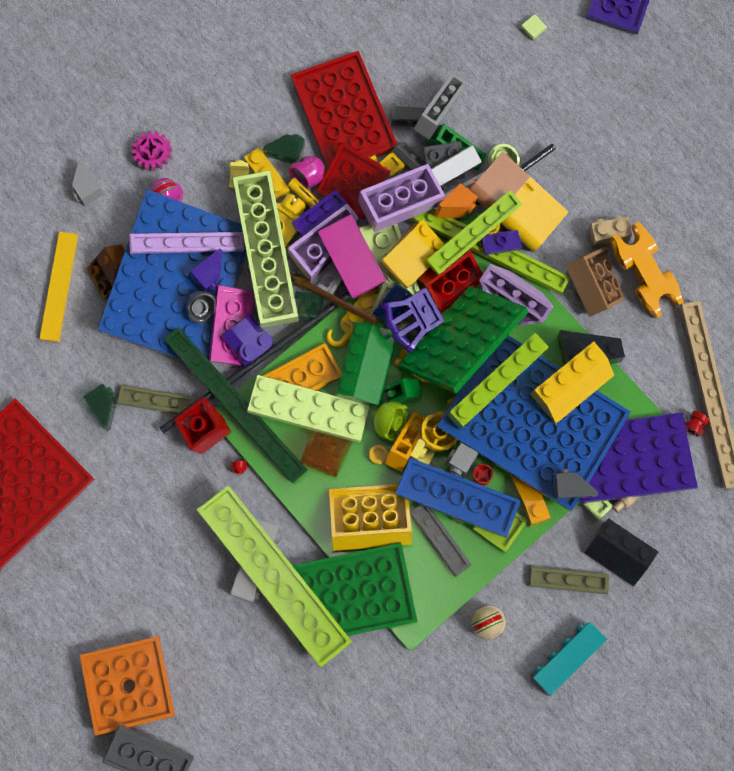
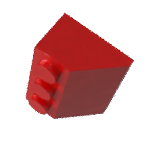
(452, 281)

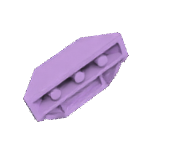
(513, 288)

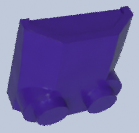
(247, 340)

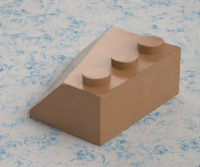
(595, 281)

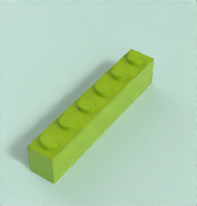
(497, 381)

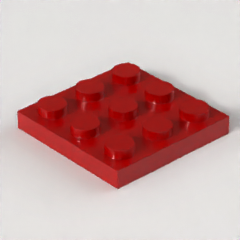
(350, 174)

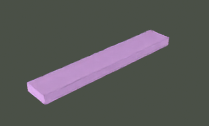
(186, 242)

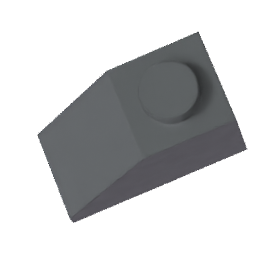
(571, 485)

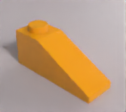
(405, 443)
(531, 502)

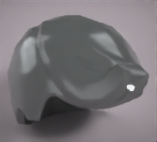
(200, 306)

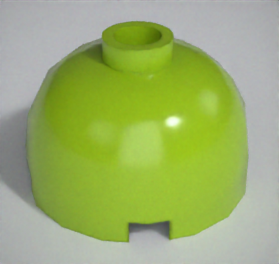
(390, 420)

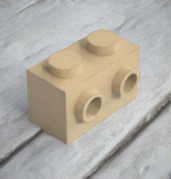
(601, 231)

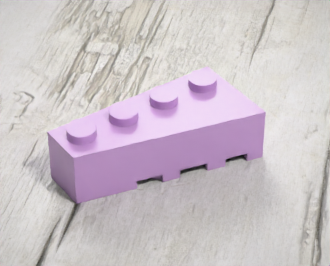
(309, 251)

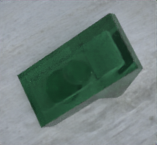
(308, 304)

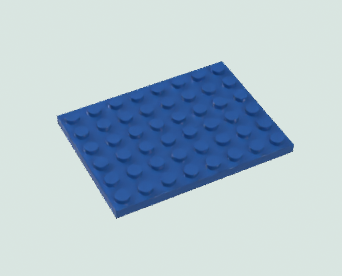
(154, 288)
(523, 437)

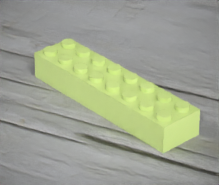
(265, 249)

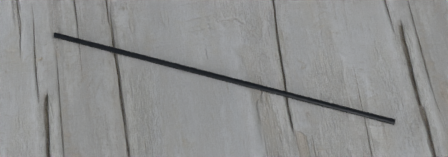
(320, 315)

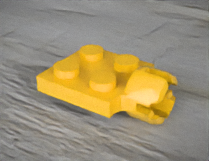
(288, 212)

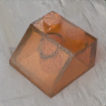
(326, 453)

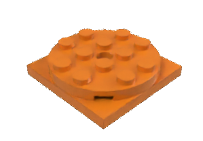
(104, 681)

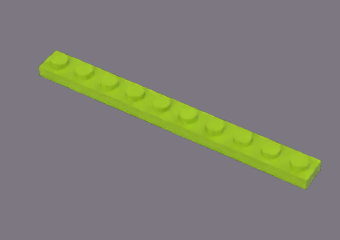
(511, 260)

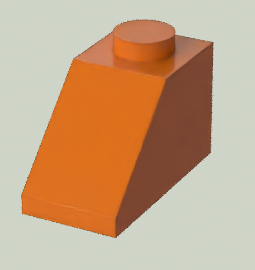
(457, 203)

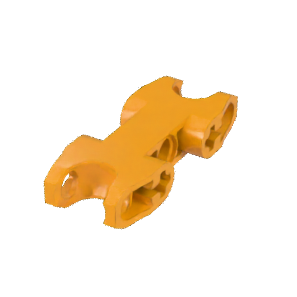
(640, 259)

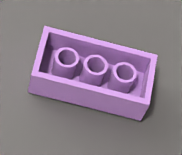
(401, 198)

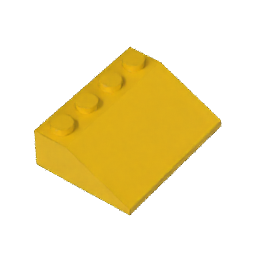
(369, 517)

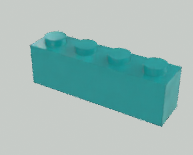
(569, 658)

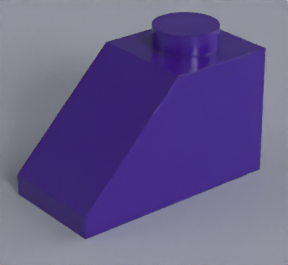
(207, 272)

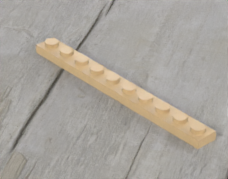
(710, 390)

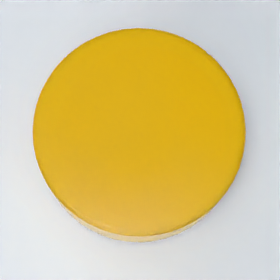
(378, 454)

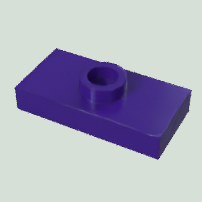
(501, 242)

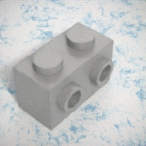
(461, 460)

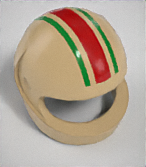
(488, 622)

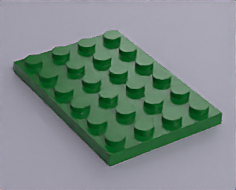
(464, 340)
(363, 588)

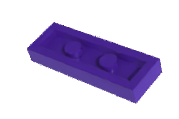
(319, 213)

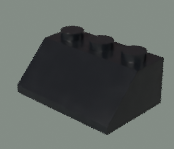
(621, 552)

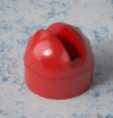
(239, 467)

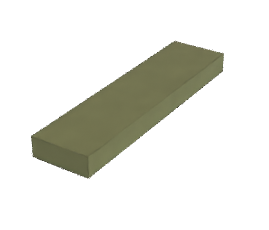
(153, 399)
(569, 580)

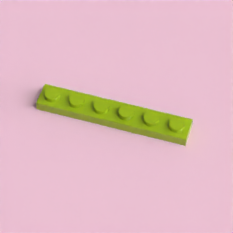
(473, 232)

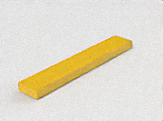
(59, 287)

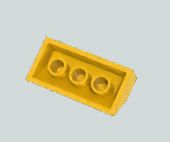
(573, 382)

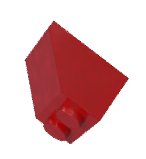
(202, 426)

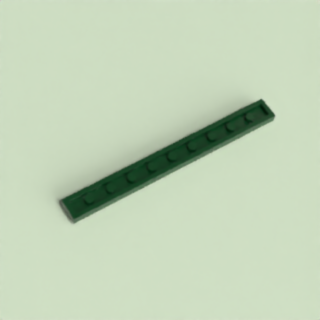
(235, 405)

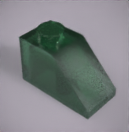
(286, 148)
(103, 404)

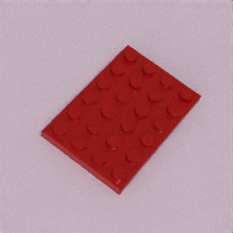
(343, 107)

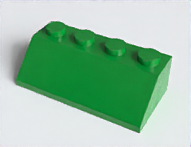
(366, 364)

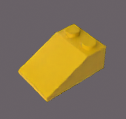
(409, 254)

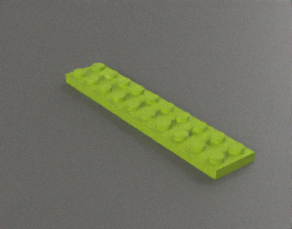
(274, 576)

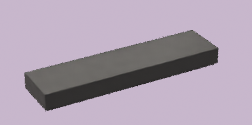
(440, 539)

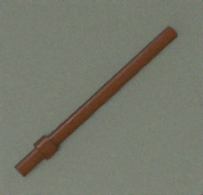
(302, 282)

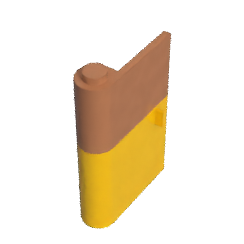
(538, 211)

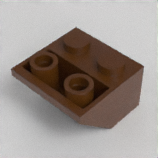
(105, 268)

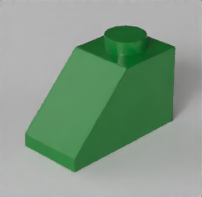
(401, 391)

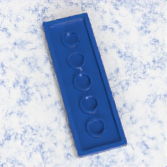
(458, 497)

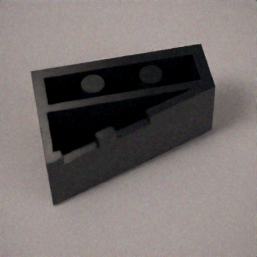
(574, 342)

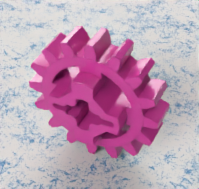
(144, 147)

